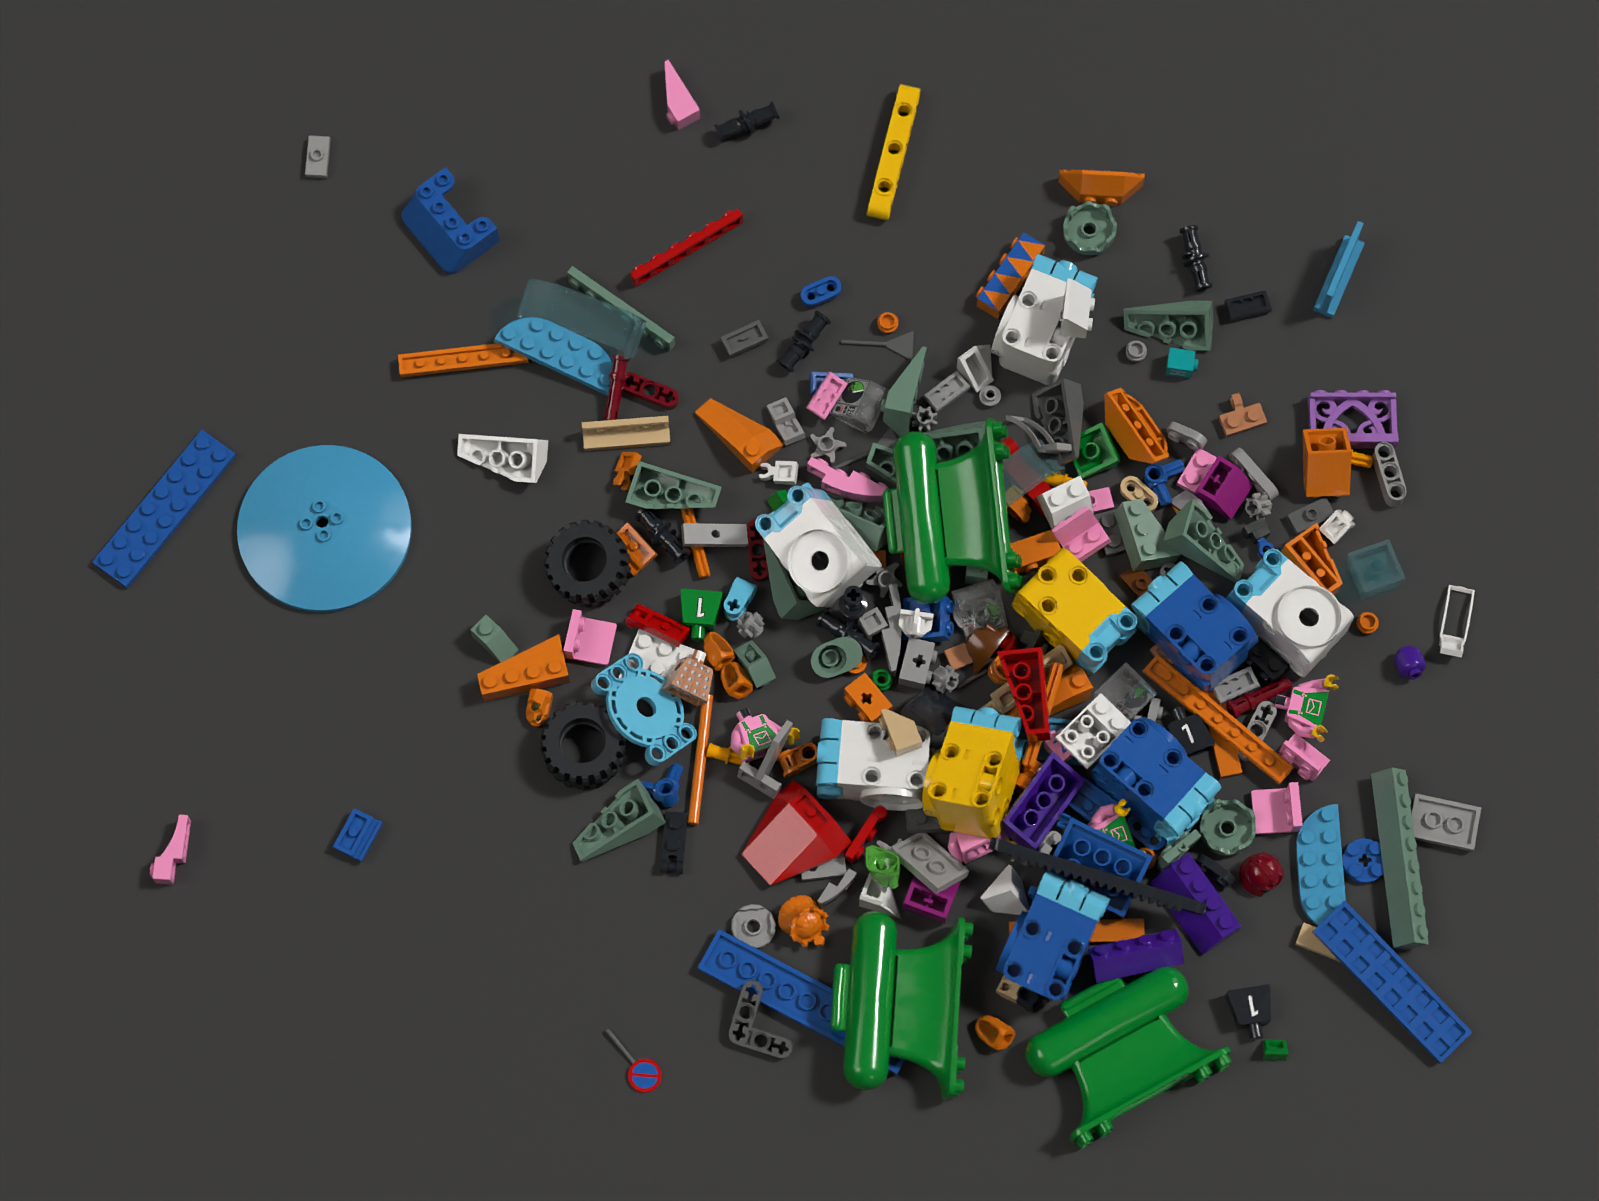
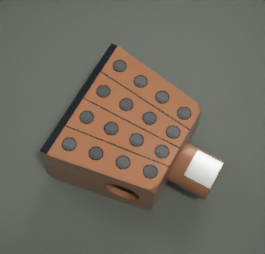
(690, 679)

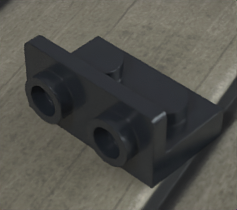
(1266, 662)

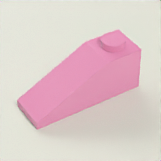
(681, 106)

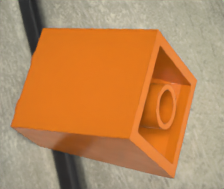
(1326, 462)

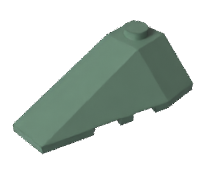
(903, 396)
(665, 489)
(866, 521)
(787, 595)
(626, 819)

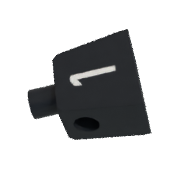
(1190, 732)
(1250, 1008)

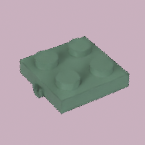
(1181, 846)

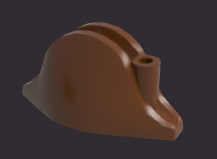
(982, 644)

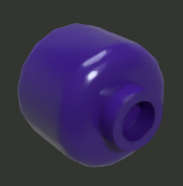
(1409, 662)

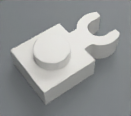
(783, 473)

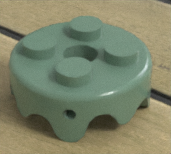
(1089, 215)
(1229, 812)

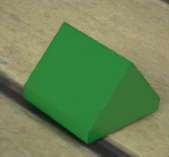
(777, 499)
(1275, 1050)

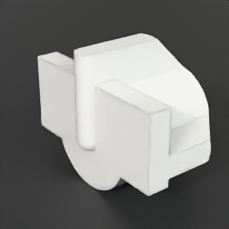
(915, 623)

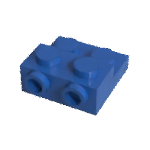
(941, 623)

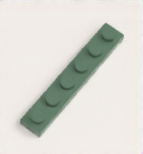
(579, 280)

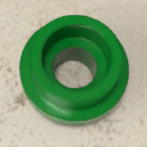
(884, 674)

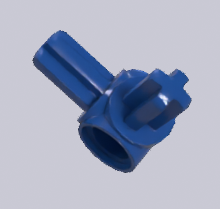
(1164, 473)
(668, 784)

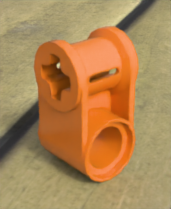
(796, 759)

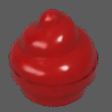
(1008, 642)

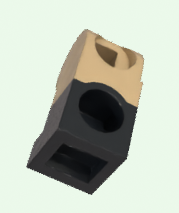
(1018, 994)

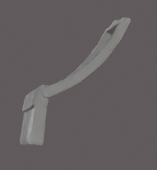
(1053, 448)

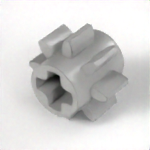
(924, 413)
(1258, 506)
(750, 625)
(945, 679)

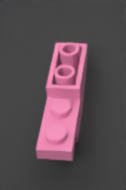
(855, 487)

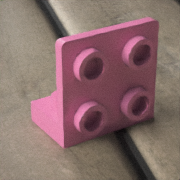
(1081, 534)
(589, 639)
(1303, 757)
(1277, 810)

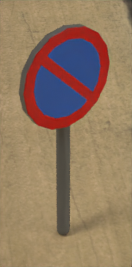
(644, 1073)

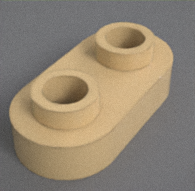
(1140, 491)

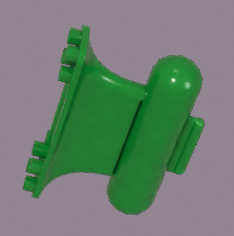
(950, 513)
(900, 1003)
(1122, 1047)

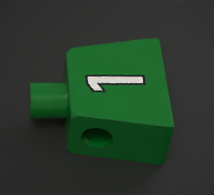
(700, 611)

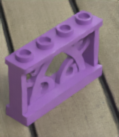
(1357, 401)

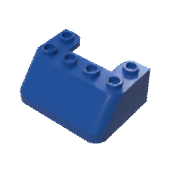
(441, 228)

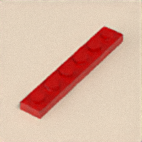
(682, 250)

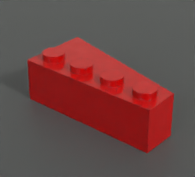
(1027, 683)

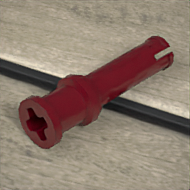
(617, 377)
(1250, 700)

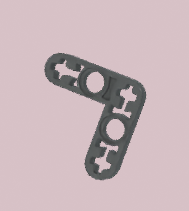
(751, 1032)

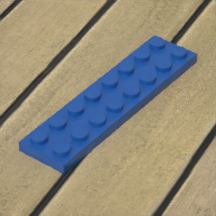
(164, 509)
(1392, 982)

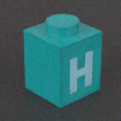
(1181, 363)

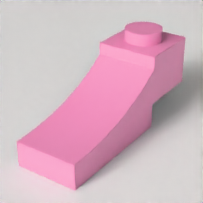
(165, 866)

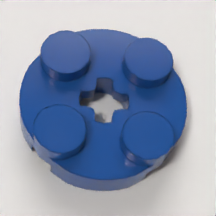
(1356, 870)

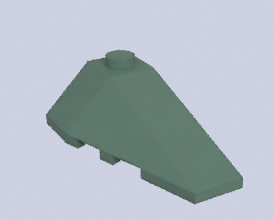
(1178, 322)
(956, 440)
(1200, 541)

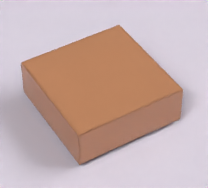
(958, 657)

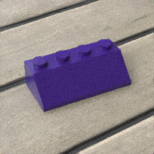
(1042, 802)
(1188, 880)
(1135, 955)

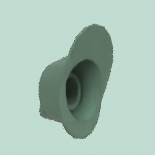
(836, 657)

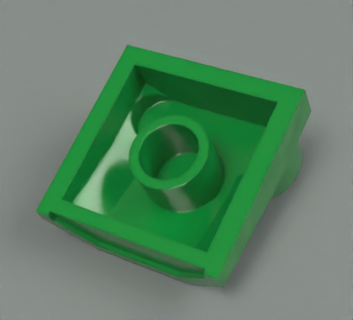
(1095, 452)

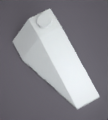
(511, 457)

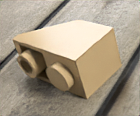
(901, 732)

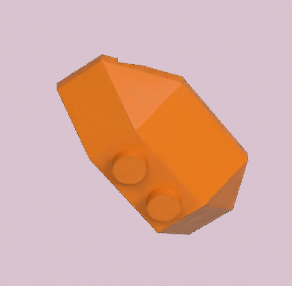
(1101, 186)
(1134, 428)

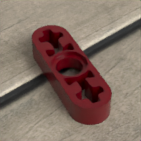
(666, 391)
(753, 565)

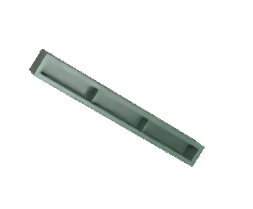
(1399, 858)

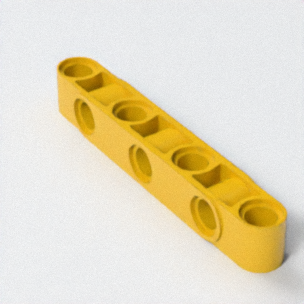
(891, 164)

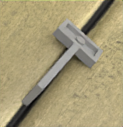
(759, 778)

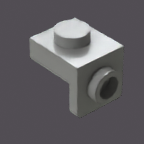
(1154, 711)

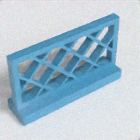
(1340, 273)

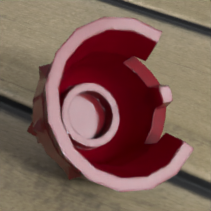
(1260, 873)

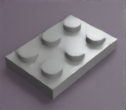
(1445, 822)
(929, 862)

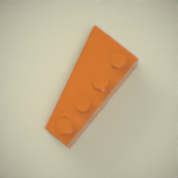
(533, 668)

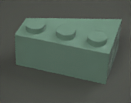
(1143, 536)

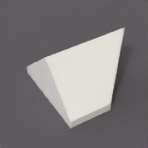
(976, 366)
(1006, 893)
(878, 898)

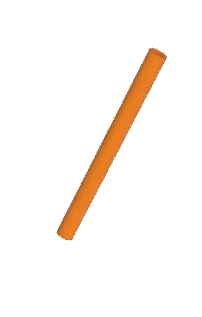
(700, 761)

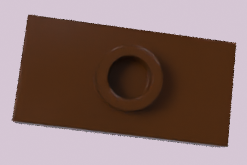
(1136, 581)

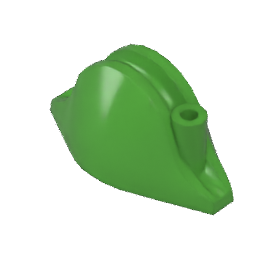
(883, 866)

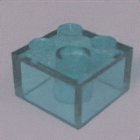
(1375, 569)

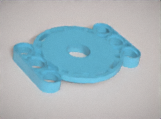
(630, 723)

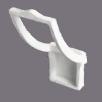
(1450, 644)

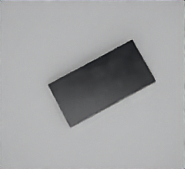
(931, 710)

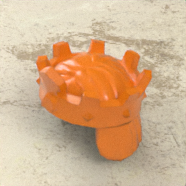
(803, 920)

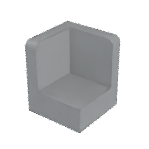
(872, 623)

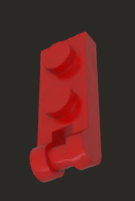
(657, 625)
(866, 834)

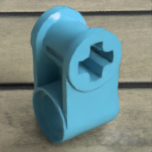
(740, 596)

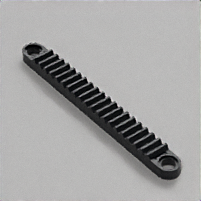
(1097, 876)

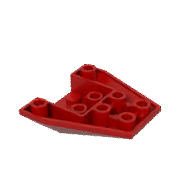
(794, 836)

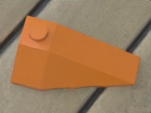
(744, 437)
(1072, 690)

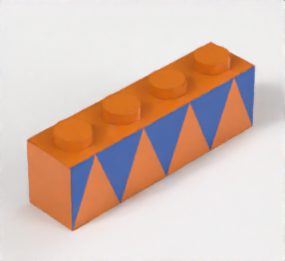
(1010, 275)

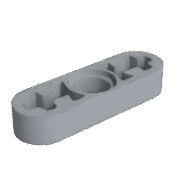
(1253, 473)
(1258, 714)

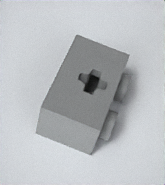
(917, 651)

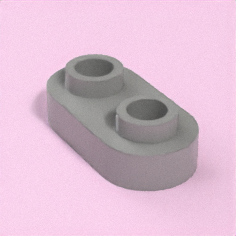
(1190, 437)

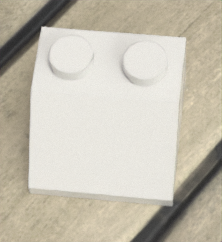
(1076, 309)
(1064, 501)

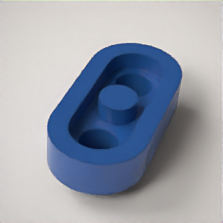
(820, 291)
(1144, 835)

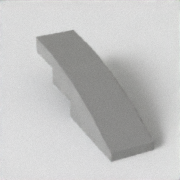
(892, 636)

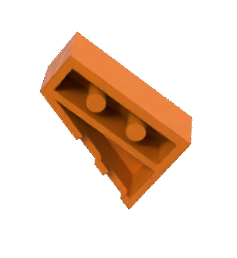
(1311, 556)

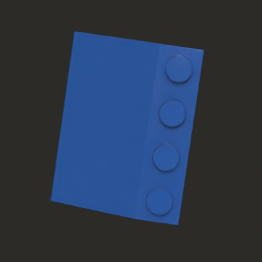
(1102, 852)

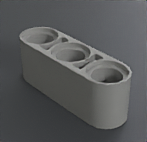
(1389, 484)

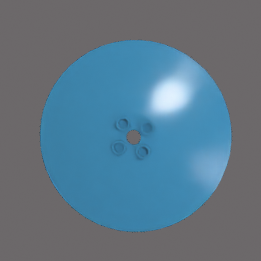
(332, 564)

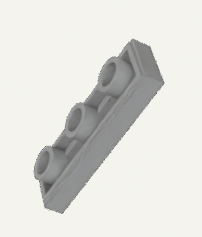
(726, 535)

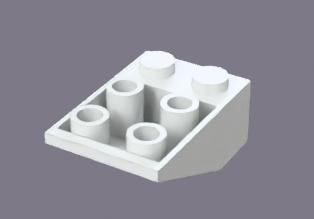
(1093, 731)

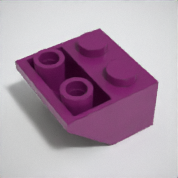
(1224, 488)
(927, 903)

